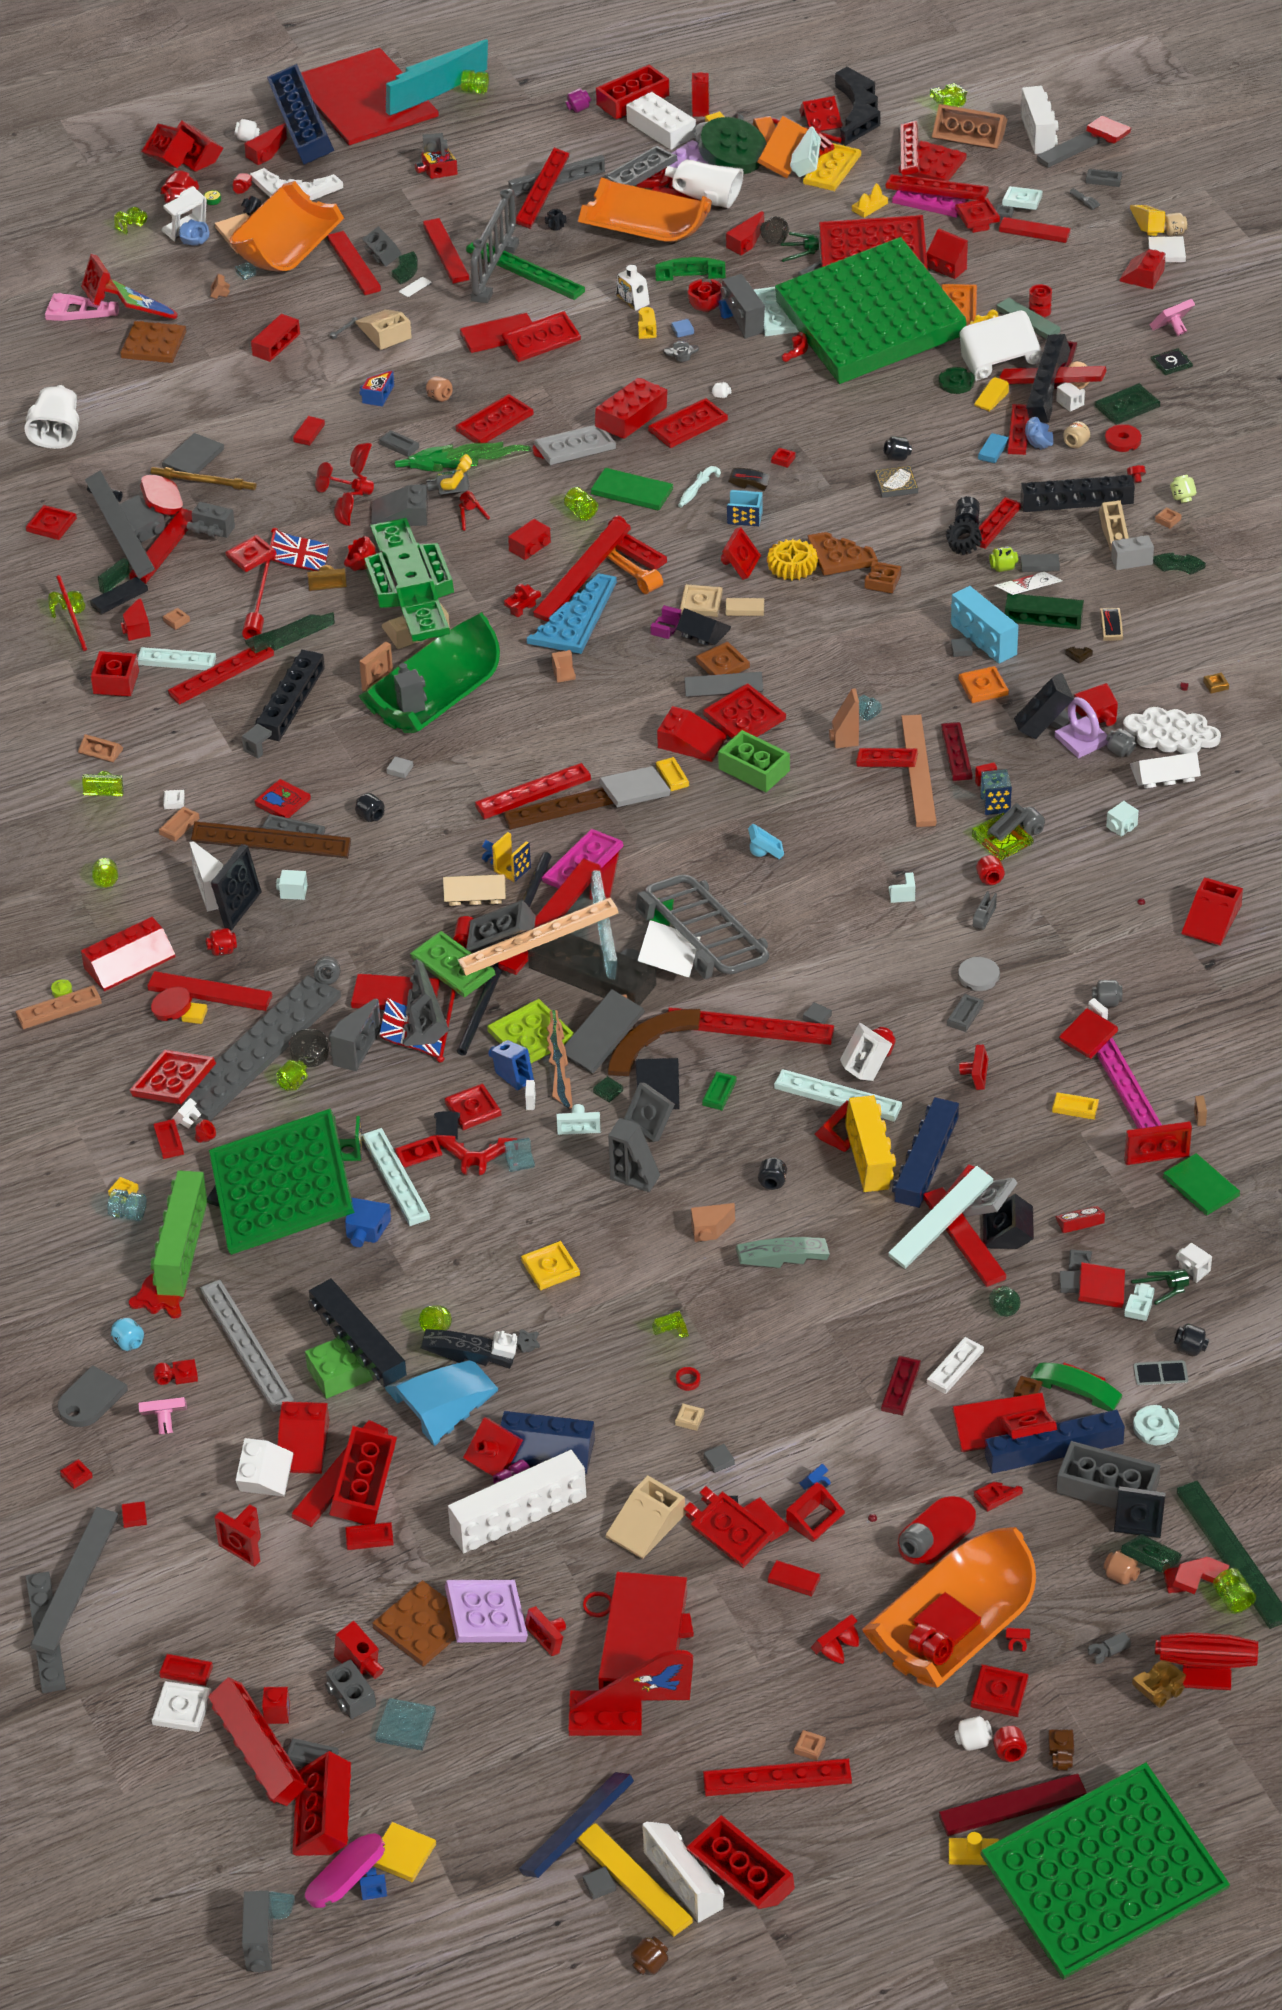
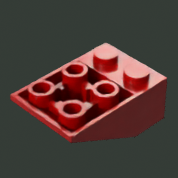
(1213, 911)

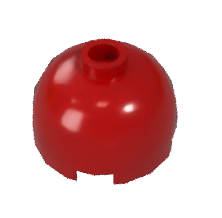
(704, 295)

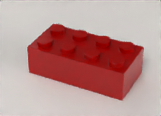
(619, 92)
(631, 408)
(363, 1476)

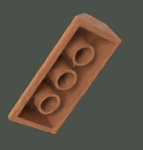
(969, 126)

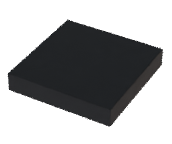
(1139, 1512)

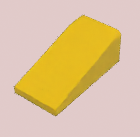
(992, 394)

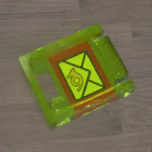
(1013, 843)

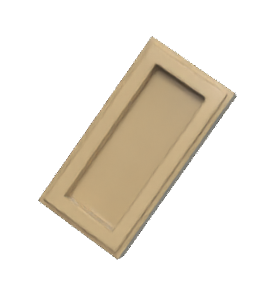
(744, 606)

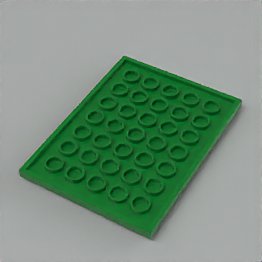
(1104, 1870)

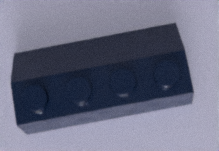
(549, 1437)

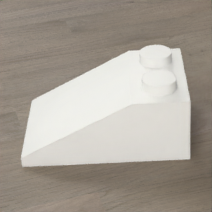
(205, 869)

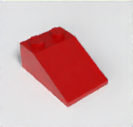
(168, 145)
(689, 735)
(304, 1432)

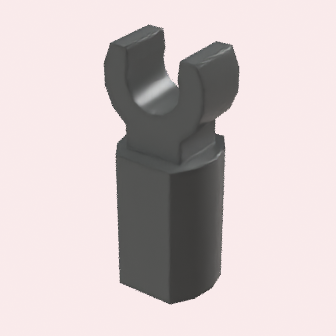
(1109, 1647)

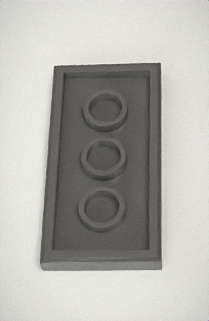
(642, 166)
(602, 1031)

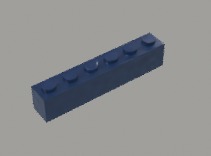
(926, 1152)
(1096, 1430)

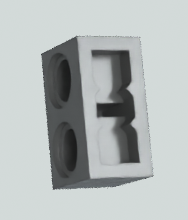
(381, 246)
(347, 1684)

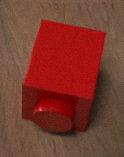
(276, 1705)

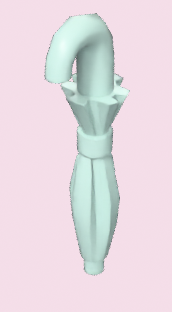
(702, 478)

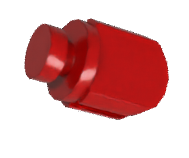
(242, 183)

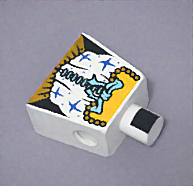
(632, 288)

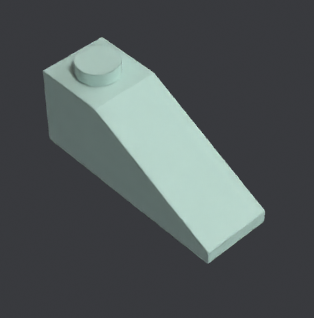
(806, 154)

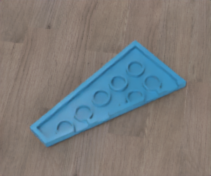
(575, 621)

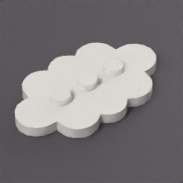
(1172, 730)

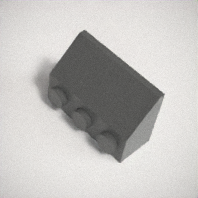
(500, 926)

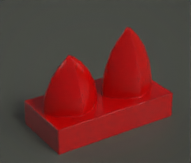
(830, 1645)

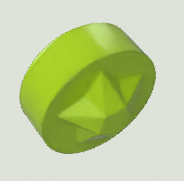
(61, 988)

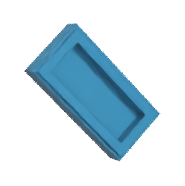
(993, 448)

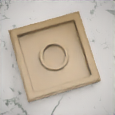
(702, 599)

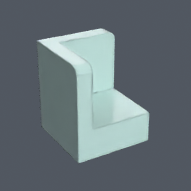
(903, 892)

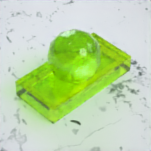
(102, 784)

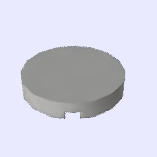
(978, 973)

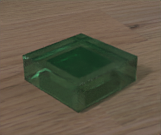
(608, 1089)

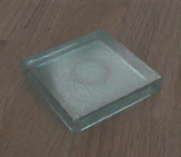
(405, 1724)

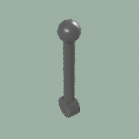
(333, 335)

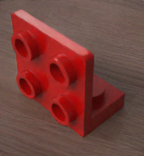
(821, 114)

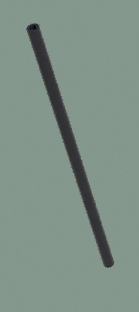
(492, 982)

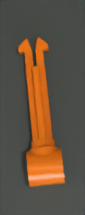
(646, 580)

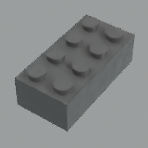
(1098, 1473)

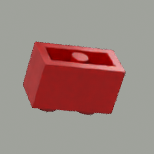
(529, 539)

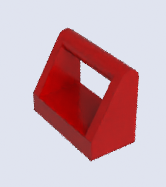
(826, 1133)
(808, 1503)

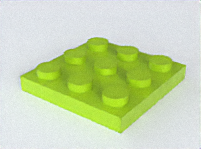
(528, 1028)

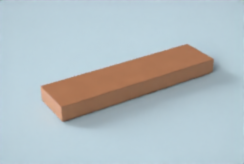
(58, 1007)

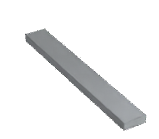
(246, 1345)

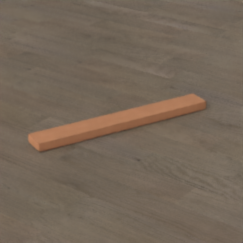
(919, 775)

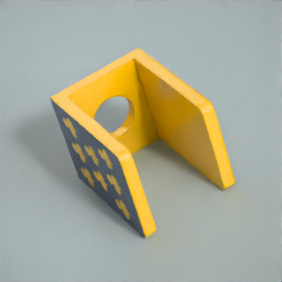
(503, 858)

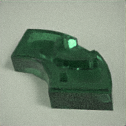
(407, 267)
(1188, 563)

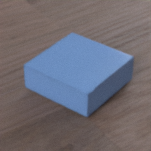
(682, 328)

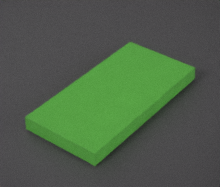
(441, 959)

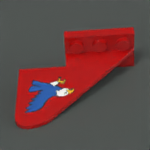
(618, 1706)

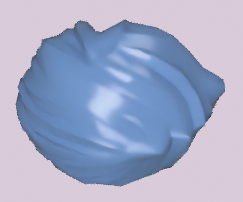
(194, 232)
(1038, 433)

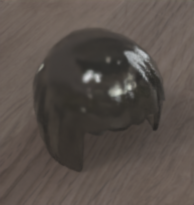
(774, 230)

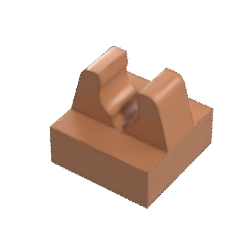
(219, 287)

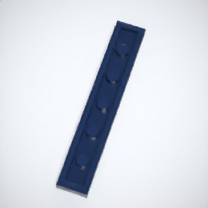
(576, 1825)

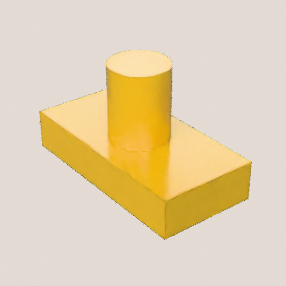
(967, 1850)

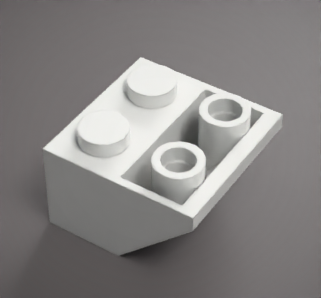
(865, 1053)

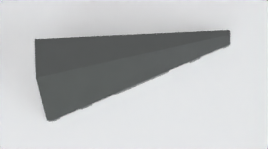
(425, 1016)

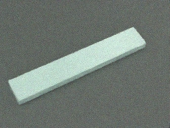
(831, 1092)
(395, 1177)
(940, 1217)

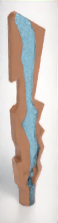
(558, 1058)

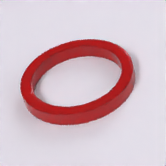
(598, 1593)

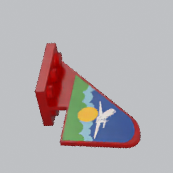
(98, 281)

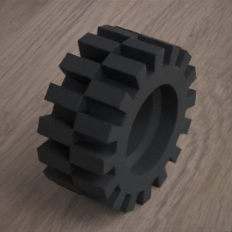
(967, 544)

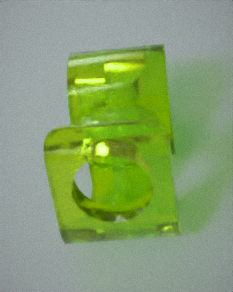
(133, 215)
(75, 597)

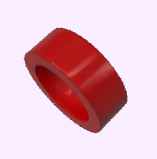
(688, 1370)

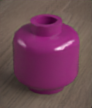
(578, 100)

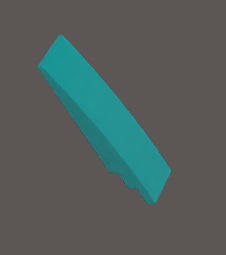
(434, 76)

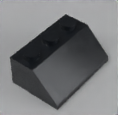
(1044, 707)

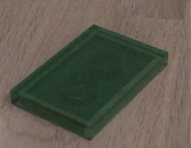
(1127, 404)

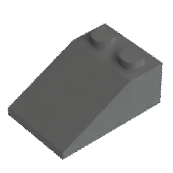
(407, 502)
(355, 1036)

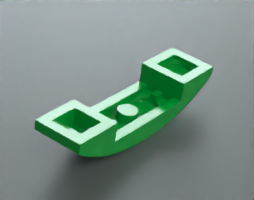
(689, 267)
(1079, 1382)

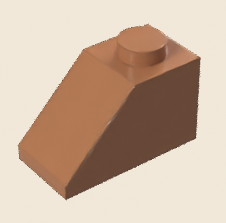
(711, 1221)

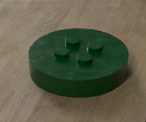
(731, 144)

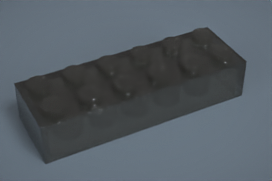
(583, 966)

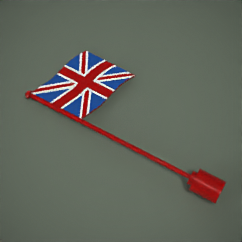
(292, 552)
(395, 1013)

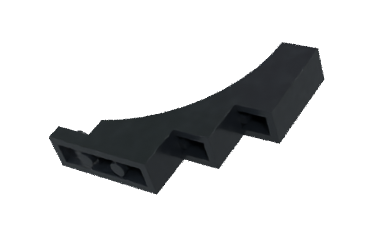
(865, 110)

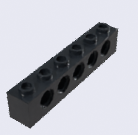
(1076, 493)
(291, 693)

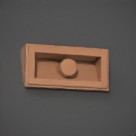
(100, 748)

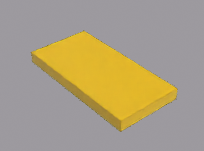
(833, 167)

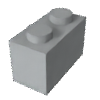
(1132, 552)

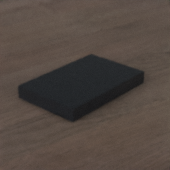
(661, 1075)

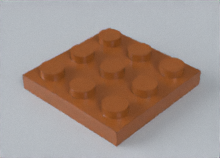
(153, 342)
(418, 1623)

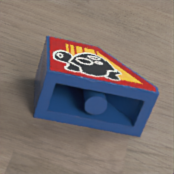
(377, 388)

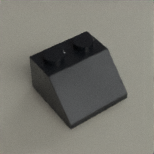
(701, 627)
(1009, 1226)

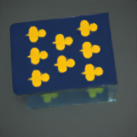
(996, 791)

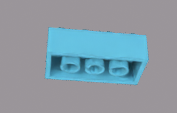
(984, 624)

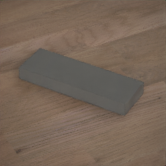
(286, 824)

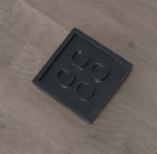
(236, 887)

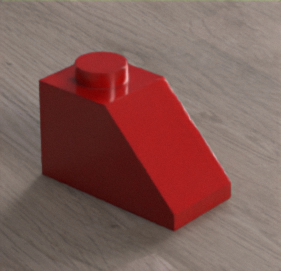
(136, 622)

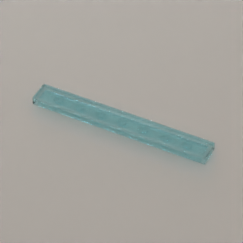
(604, 927)

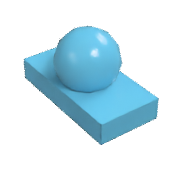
(764, 843)

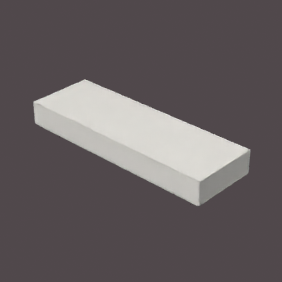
(955, 1365)

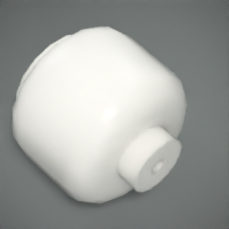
(721, 390)

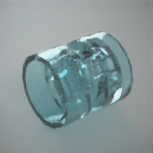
(127, 1205)

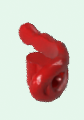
(799, 345)

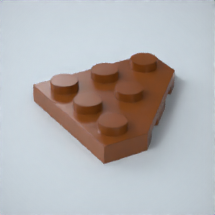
(840, 555)

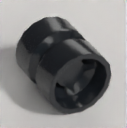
(967, 508)

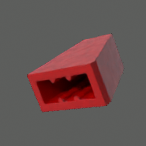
(700, 94)

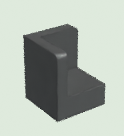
(253, 740)

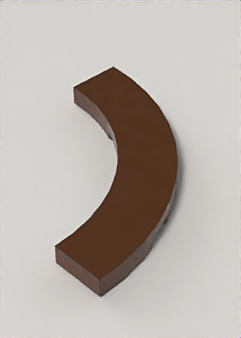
(647, 1033)

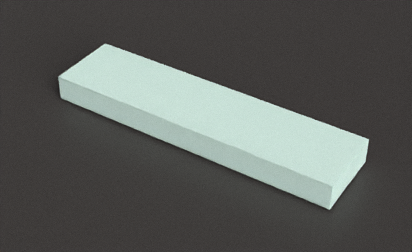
(176, 658)

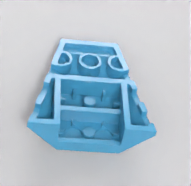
(444, 1396)

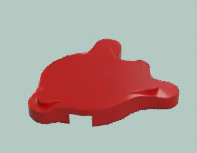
(149, 1299)

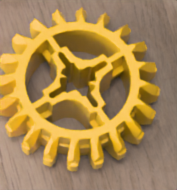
(792, 559)

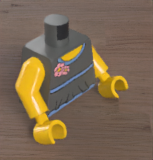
(453, 480)

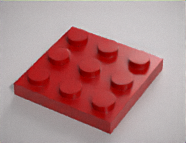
(937, 161)
(744, 711)
(173, 1076)

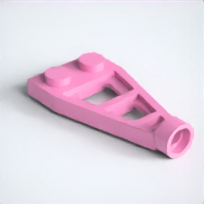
(60, 302)

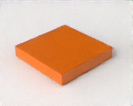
(983, 684)

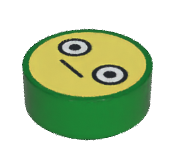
(212, 197)

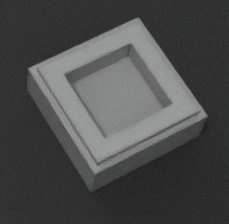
(400, 767)

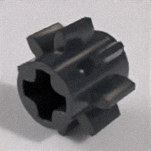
(251, 205)
(555, 219)

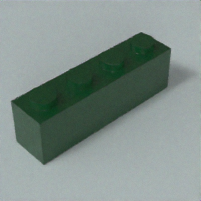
(1044, 611)

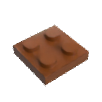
(723, 660)

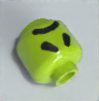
(1003, 559)

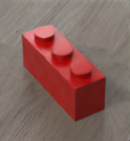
(275, 337)

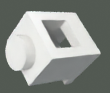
(1070, 396)
(1194, 1261)

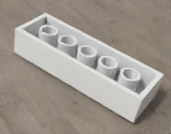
(517, 1501)

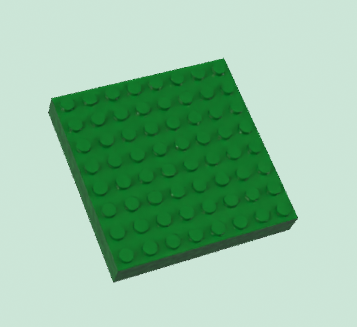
(870, 310)

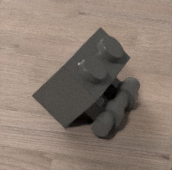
(212, 520)
(409, 690)

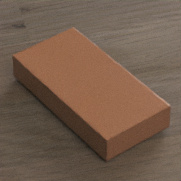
(179, 824)

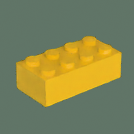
(869, 1143)

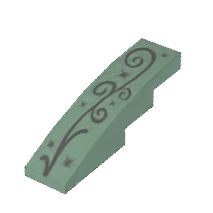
(779, 1250)

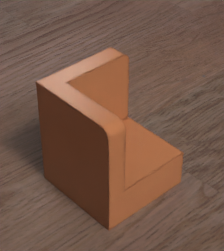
(563, 666)

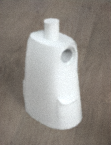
(712, 181)
(53, 418)

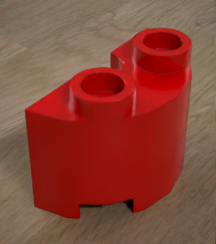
(179, 179)

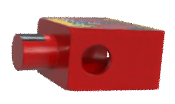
(437, 165)

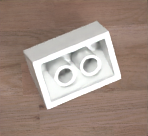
(1166, 770)

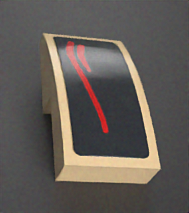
(1111, 624)

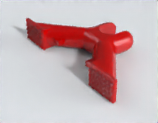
(471, 1158)

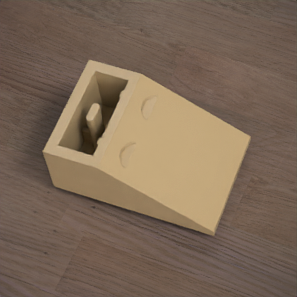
(386, 328)
(647, 1517)

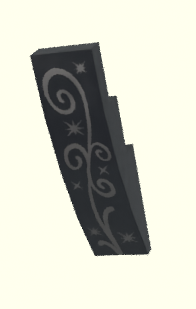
(462, 1346)

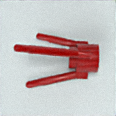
(469, 502)

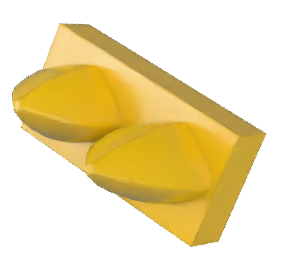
(870, 203)

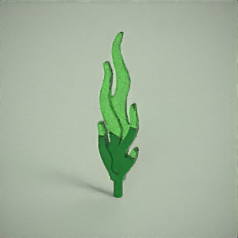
(445, 456)

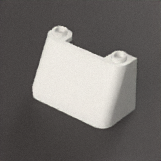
(998, 341)

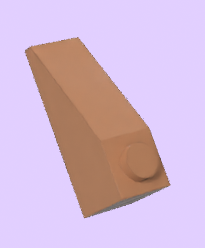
(846, 723)

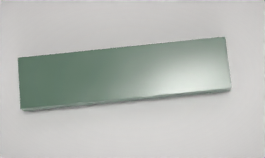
(1040, 325)

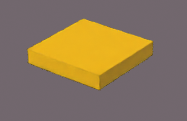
(550, 1265)
(404, 1852)

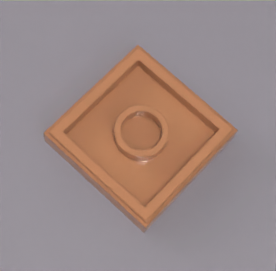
(376, 665)

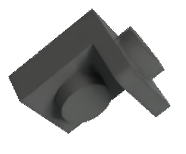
(434, 143)

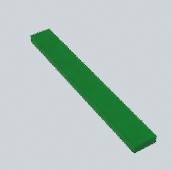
(534, 273)

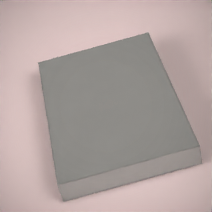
(634, 786)

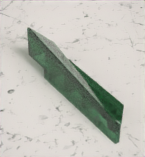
(290, 633)

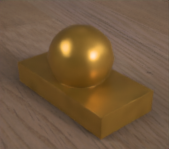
(326, 578)

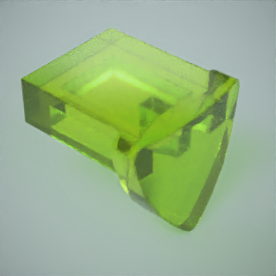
(670, 1322)

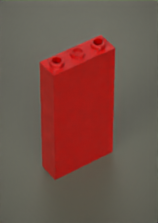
(641, 1622)

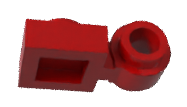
(182, 1372)

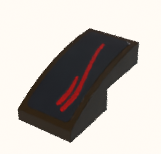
(745, 476)

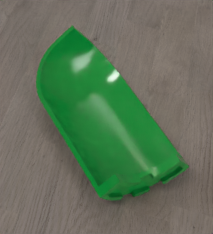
(451, 671)

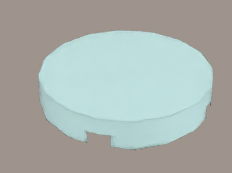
(1156, 1425)

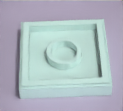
(1022, 198)

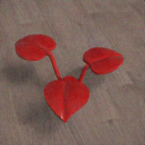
(360, 485)

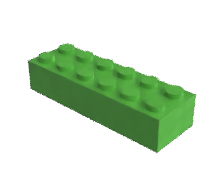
(179, 1233)

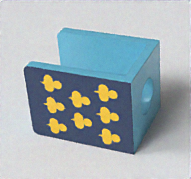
(745, 508)

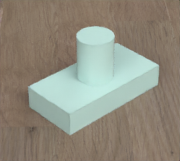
(578, 1121)

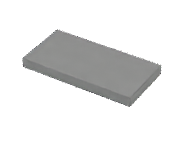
(574, 444)

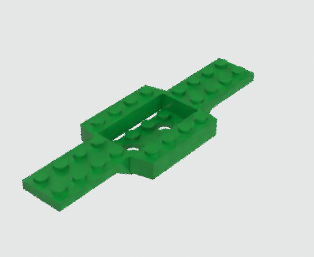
(413, 595)

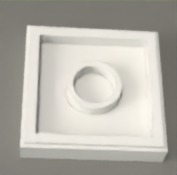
(1171, 246)
(181, 1706)

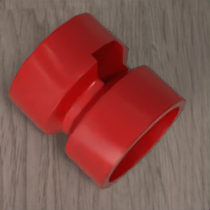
(1040, 299)
(931, 1644)

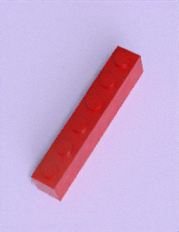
(257, 1742)

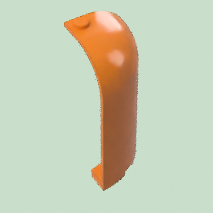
(644, 212)
(284, 229)
(986, 1574)

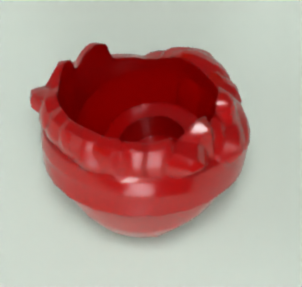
(357, 552)

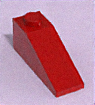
(266, 145)
(745, 235)

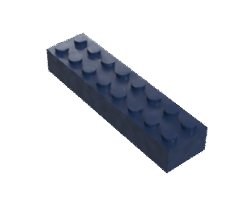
(300, 114)

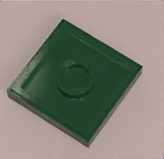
(1151, 1553)

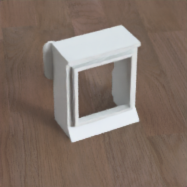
(188, 200)

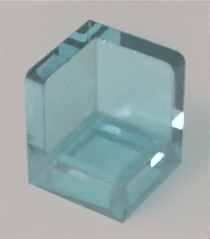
(519, 1154)

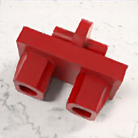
(522, 598)

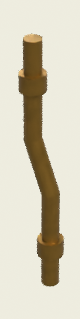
(236, 483)

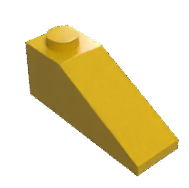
(1149, 219)

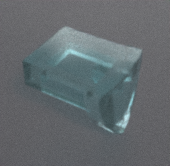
(869, 707)

